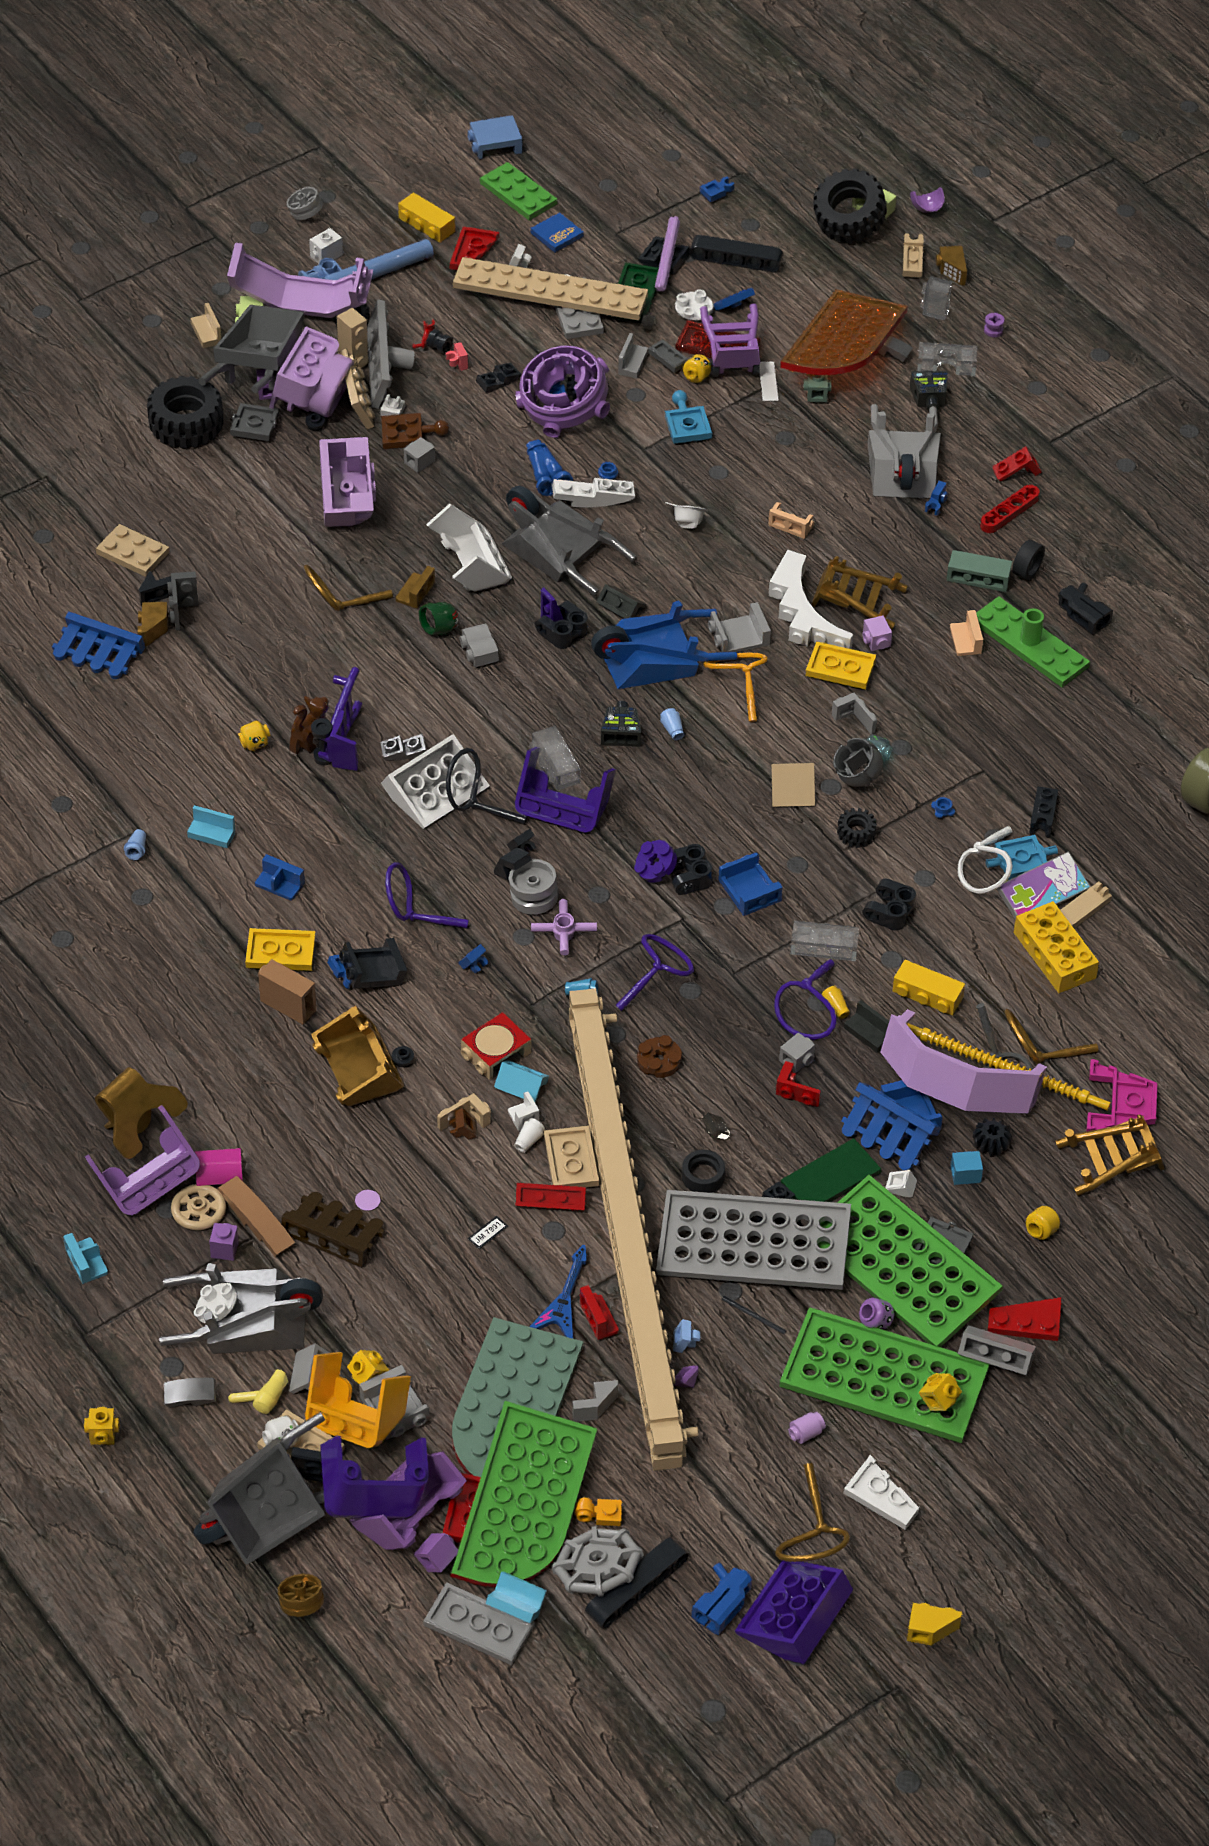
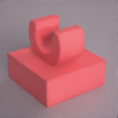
(458, 357)

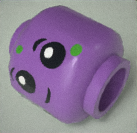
(876, 1313)

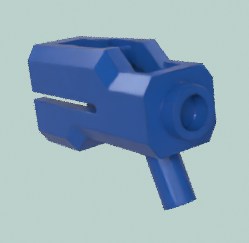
(724, 1601)

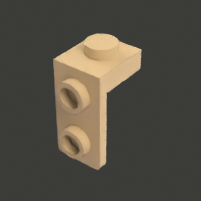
(473, 1105)

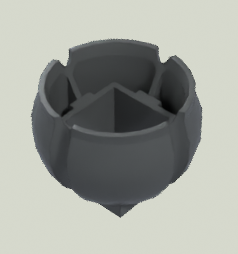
(852, 757)

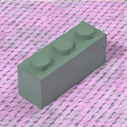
(979, 570)

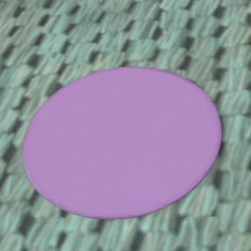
(367, 1200)

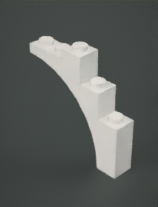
(795, 608)

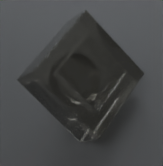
(716, 1126)

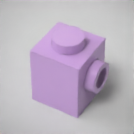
(877, 633)

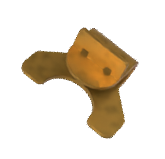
(128, 1108)

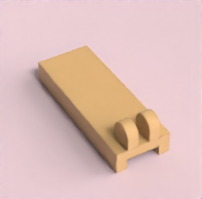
(1086, 904)

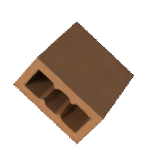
(287, 991)

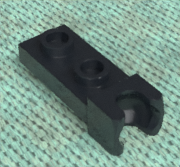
(1043, 810)

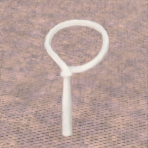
(982, 846)

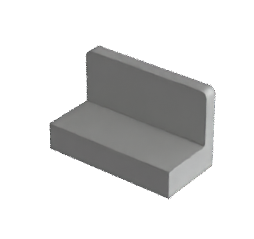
(631, 358)
(303, 1367)

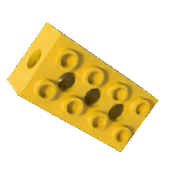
(1056, 947)

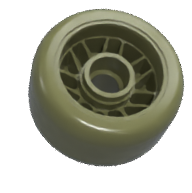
(1196, 782)

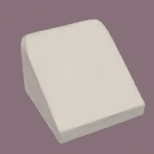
(901, 1183)

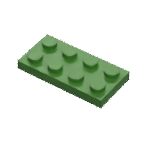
(518, 191)

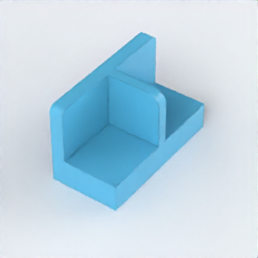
(85, 1258)

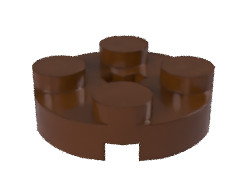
(659, 1046)

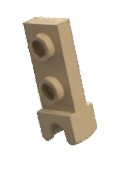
(912, 256)

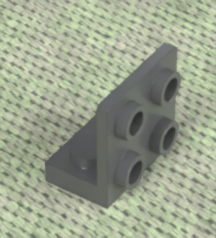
(184, 593)

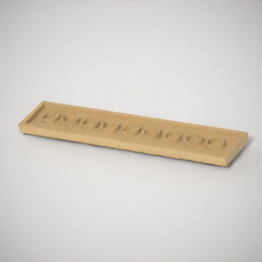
(550, 288)

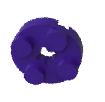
(648, 853)

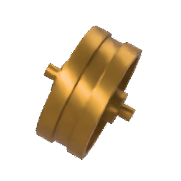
(298, 1595)

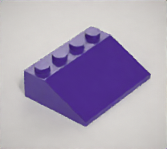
(795, 1609)

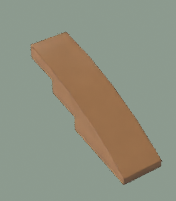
(256, 1215)

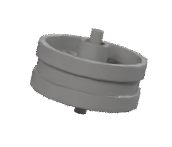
(304, 203)

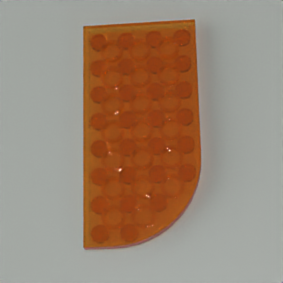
(843, 335)

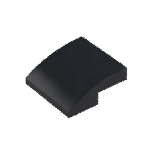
(653, 252)

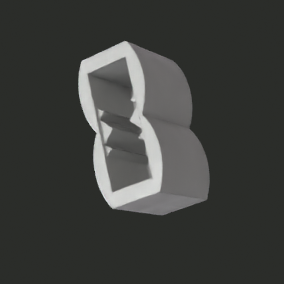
(479, 645)

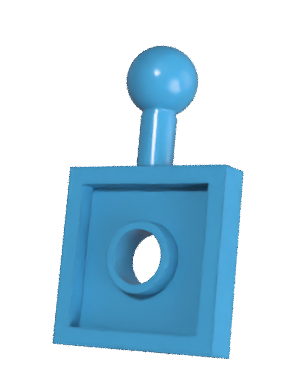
(695, 416)

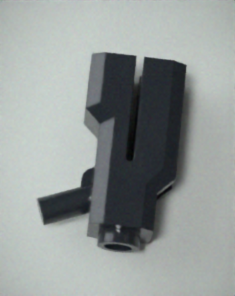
(1083, 610)

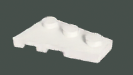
(877, 1492)

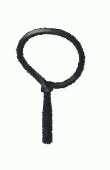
(473, 803)

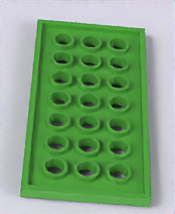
(902, 1275)
(870, 1380)

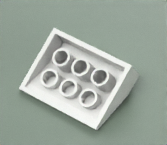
(421, 783)

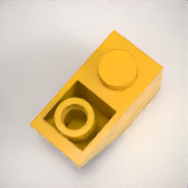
(932, 1623)

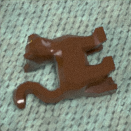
(301, 729)

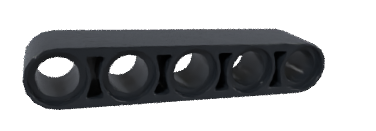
(736, 253)
(649, 1574)

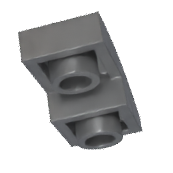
(896, 347)
(403, 749)
(191, 1390)

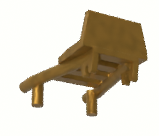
(836, 592)
(1138, 1159)

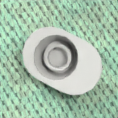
(688, 516)

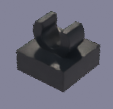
(522, 840)

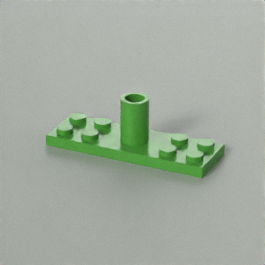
(1030, 641)

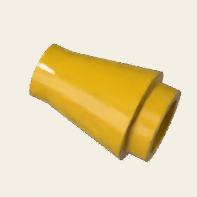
(836, 999)

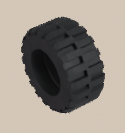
(842, 187)
(185, 429)

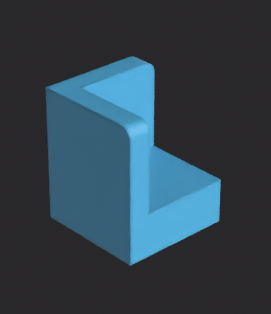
(966, 1167)

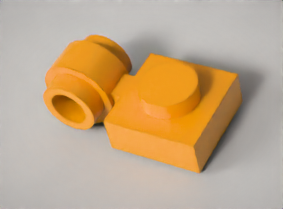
(606, 1512)

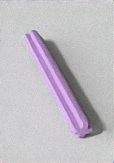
(667, 254)

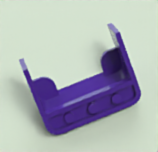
(539, 802)
(352, 1497)

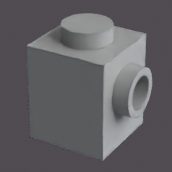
(419, 454)
(797, 1051)

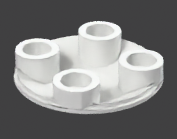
(689, 304)
(216, 1298)

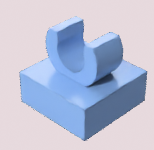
(684, 1336)

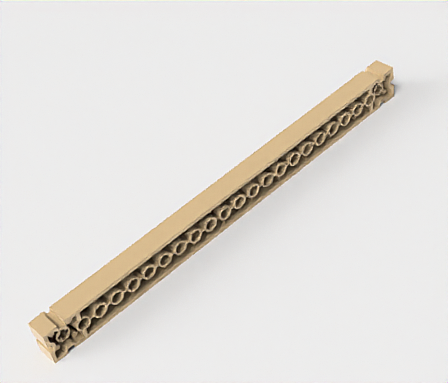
(626, 1232)

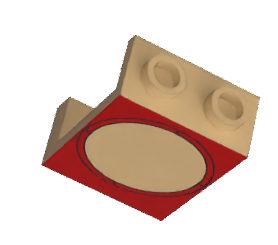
(494, 1043)

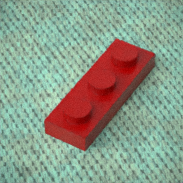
(550, 1196)

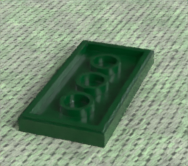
(641, 277)
(832, 1173)

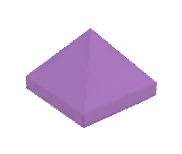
(686, 1376)

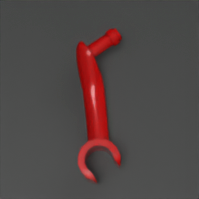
(427, 329)

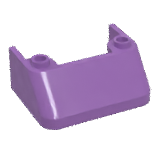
(155, 1177)

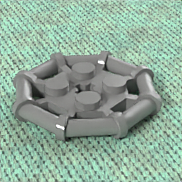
(602, 1544)

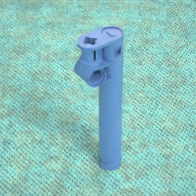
(380, 265)

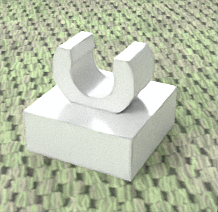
(519, 258)
(392, 406)

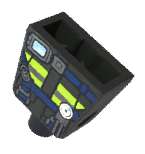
(929, 388)
(621, 726)

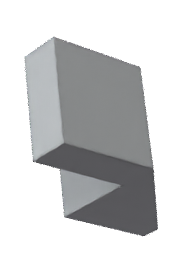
(591, 1409)

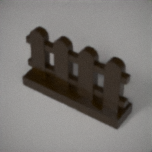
(327, 1238)

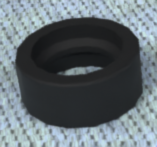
(1028, 559)
(703, 1157)

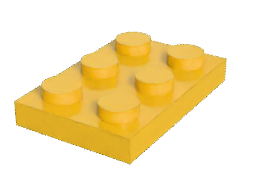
(840, 665)
(287, 947)

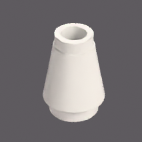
(529, 1134)

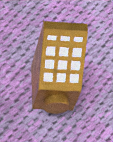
(952, 263)

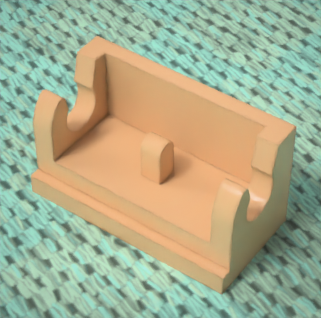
(789, 522)

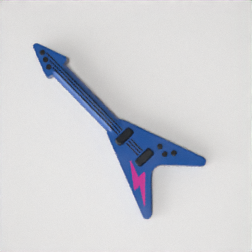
(560, 1309)

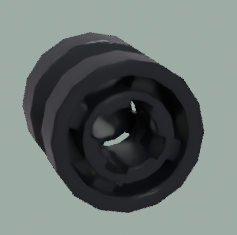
(438, 340)

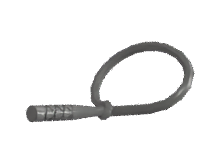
(981, 1009)

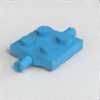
(1024, 853)

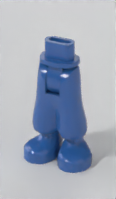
(545, 467)

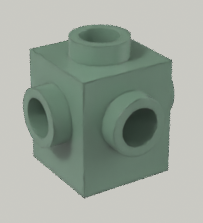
(817, 388)

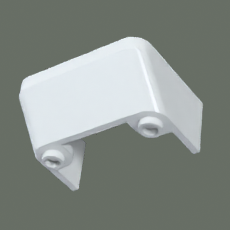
(475, 548)

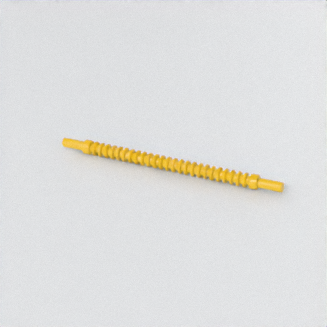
(1083, 1096)

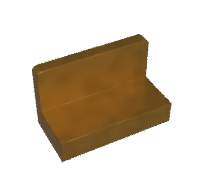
(416, 588)

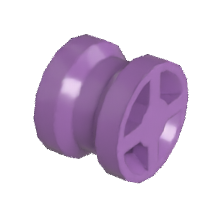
(994, 325)

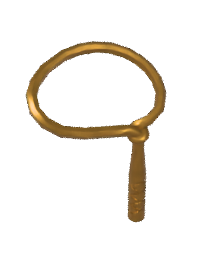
(337, 605)
(1038, 1056)
(821, 1526)

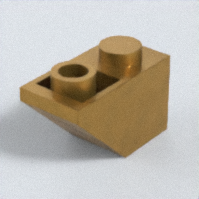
(154, 621)

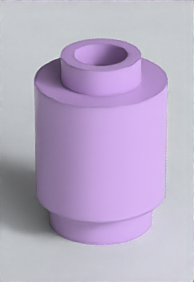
(806, 1427)

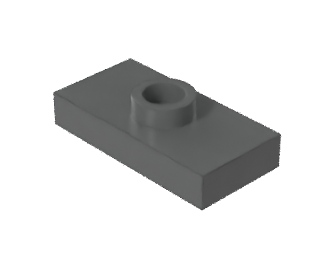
(668, 355)

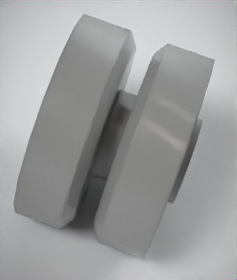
(534, 887)

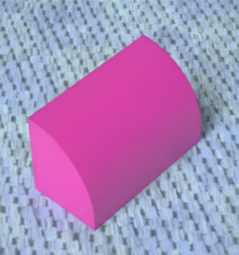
(218, 1166)

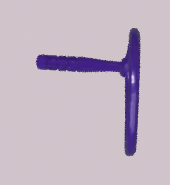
(457, 922)
(807, 985)
(633, 992)

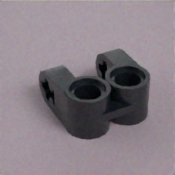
(564, 631)
(697, 867)
(897, 910)

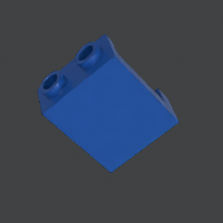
(749, 884)
(913, 1100)

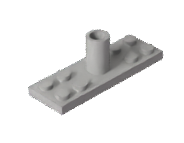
(382, 356)

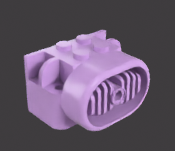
(312, 374)
(346, 481)

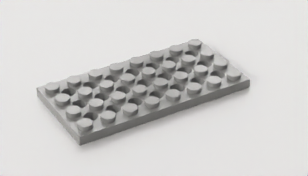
(761, 1271)

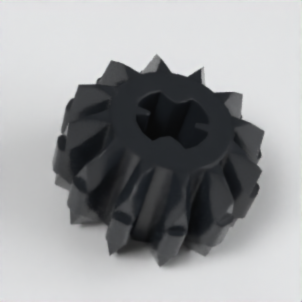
(992, 1136)

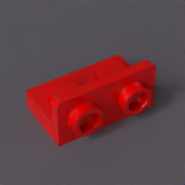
(597, 1313)

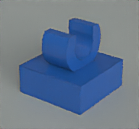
(473, 957)

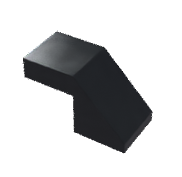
(511, 861)

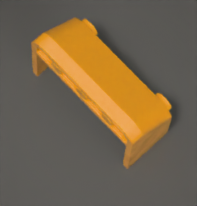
(349, 1418)

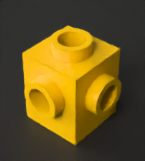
(366, 1365)
(940, 1392)
(101, 1426)

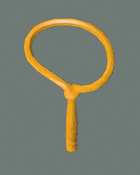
(747, 669)

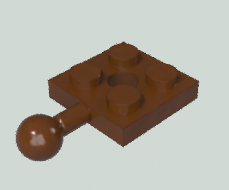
(412, 424)

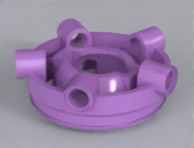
(558, 411)

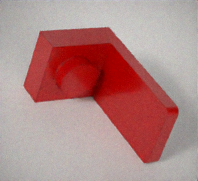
(1016, 462)
(789, 1089)

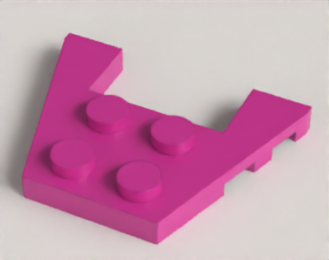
(1130, 1097)

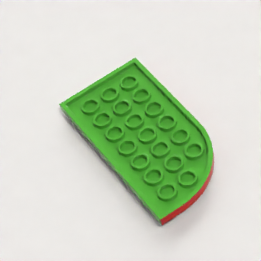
(523, 1496)

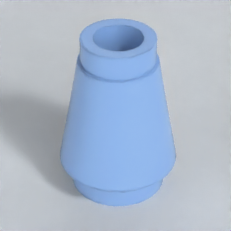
(672, 722)
(135, 846)

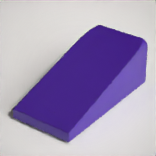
(549, 606)

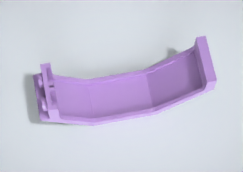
(298, 293)
(955, 1080)

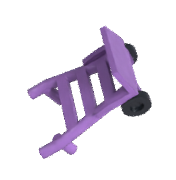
(733, 357)

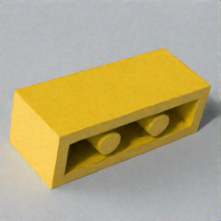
(426, 217)
(928, 987)

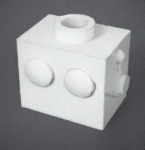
(326, 245)

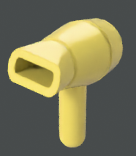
(267, 1396)

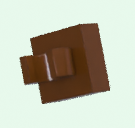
(463, 1124)

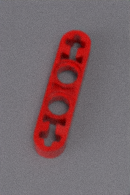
(993, 521)

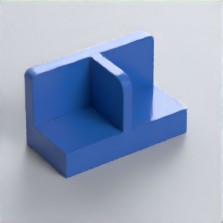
(280, 878)

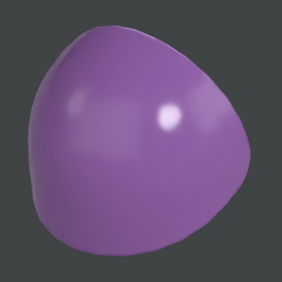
(928, 202)

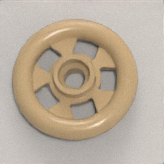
(205, 1221)

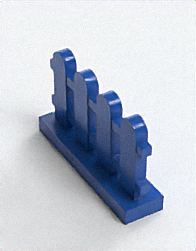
(101, 634)
(881, 1117)

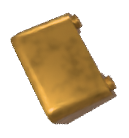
(357, 1058)

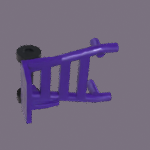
(331, 735)

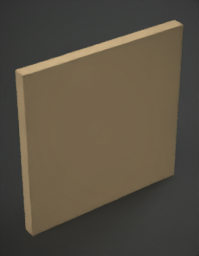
(793, 784)

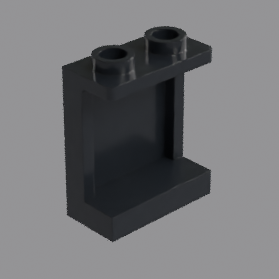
(373, 965)

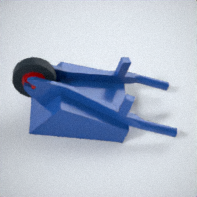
(653, 648)

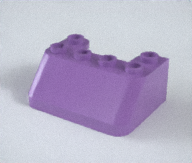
(397, 1533)

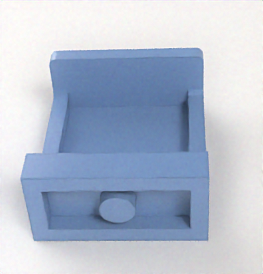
(494, 134)

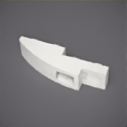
(596, 494)

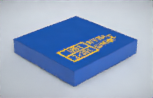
(557, 232)

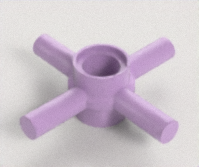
(563, 927)

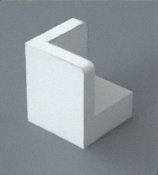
(524, 1111)

